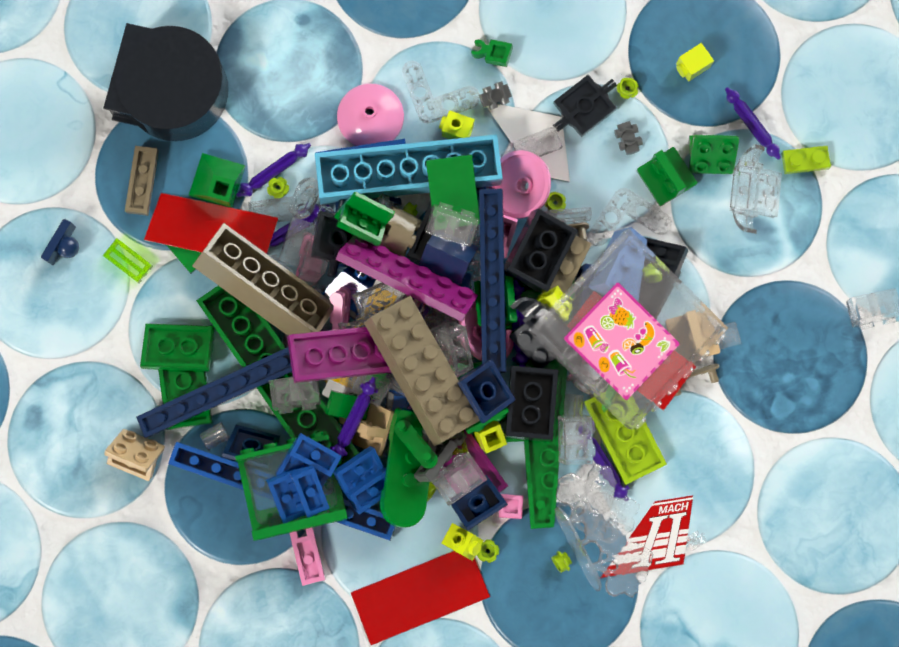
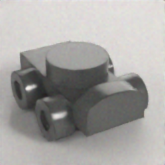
(492, 96)
(628, 141)

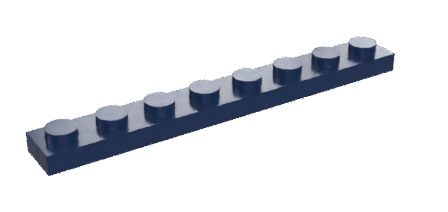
(492, 277)
(215, 393)

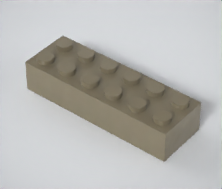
(263, 284)
(421, 370)

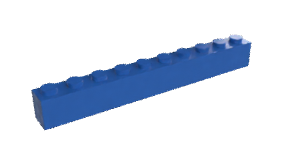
(228, 473)

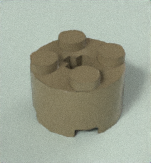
(399, 232)

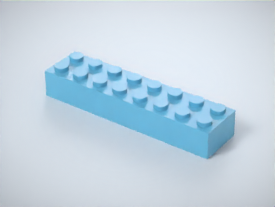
(401, 167)

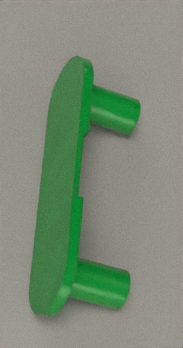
(416, 444)

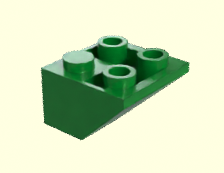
(217, 180)

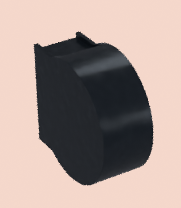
(167, 82)

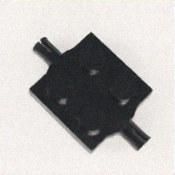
(584, 105)
(329, 239)

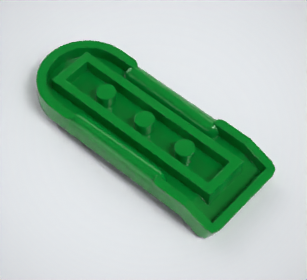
(403, 496)

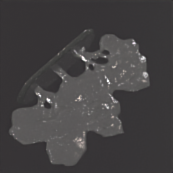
(606, 525)

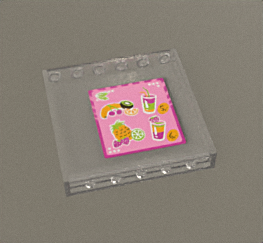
(629, 330)

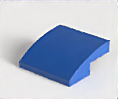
(307, 453)
(362, 479)
(297, 493)

